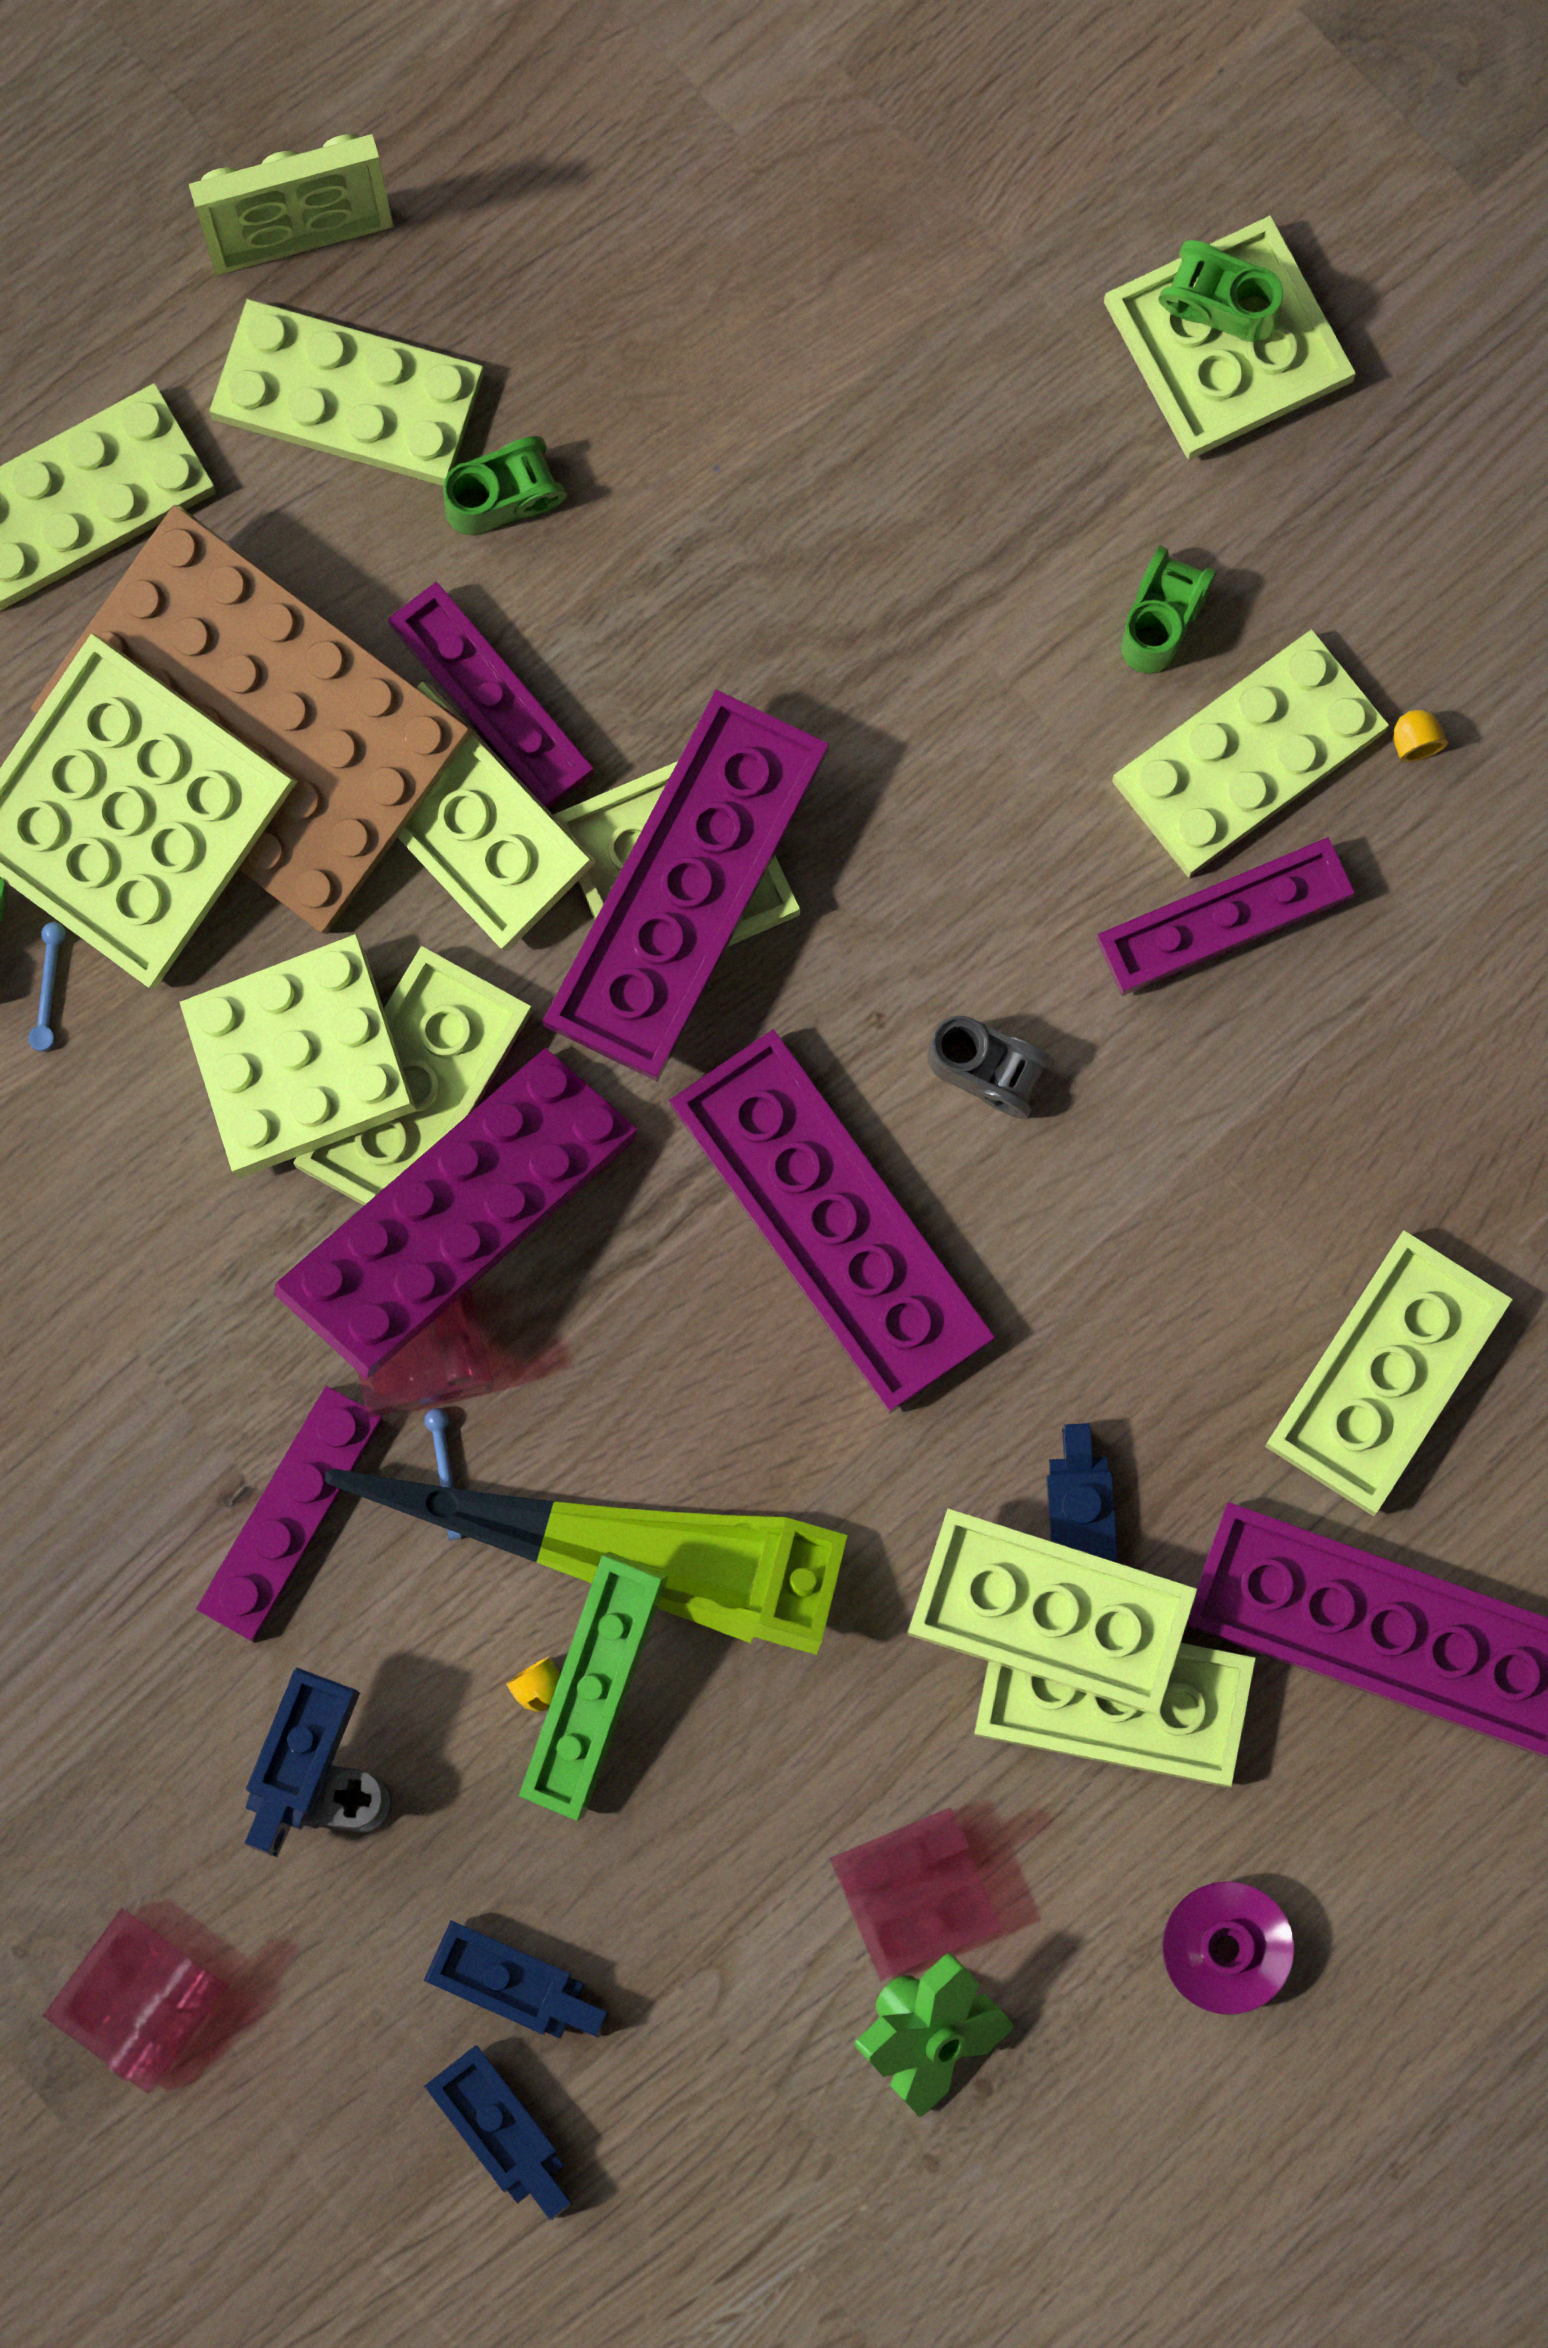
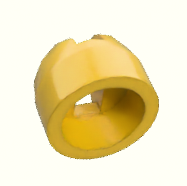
(1418, 736)
(535, 1685)

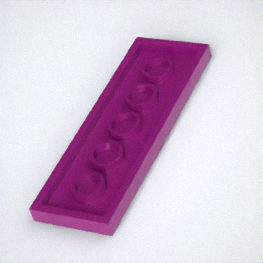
(686, 885)
(455, 1213)
(831, 1221)
(1376, 1627)

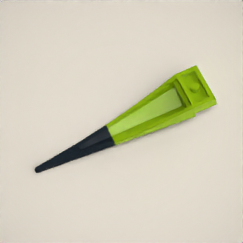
(723, 1570)

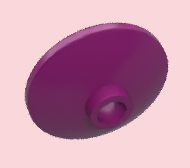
(1262, 1942)

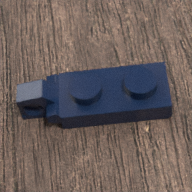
(1081, 1497)
(296, 1757)
(511, 1983)
(500, 2131)

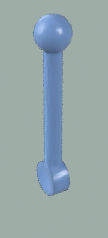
(41, 1037)
(437, 1421)

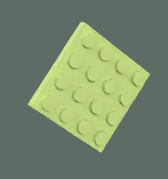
(130, 810)

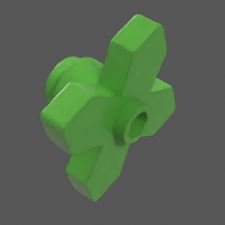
(928, 2028)

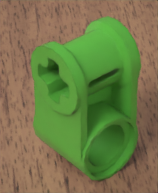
(1219, 289)
(506, 484)
(1166, 602)

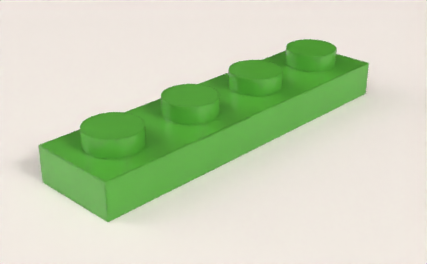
(593, 1685)

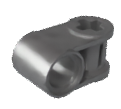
(993, 1065)
(330, 1807)

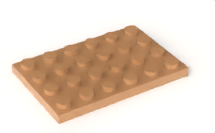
(294, 692)

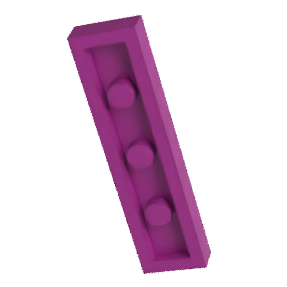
(490, 696)
(1225, 916)
(288, 1515)

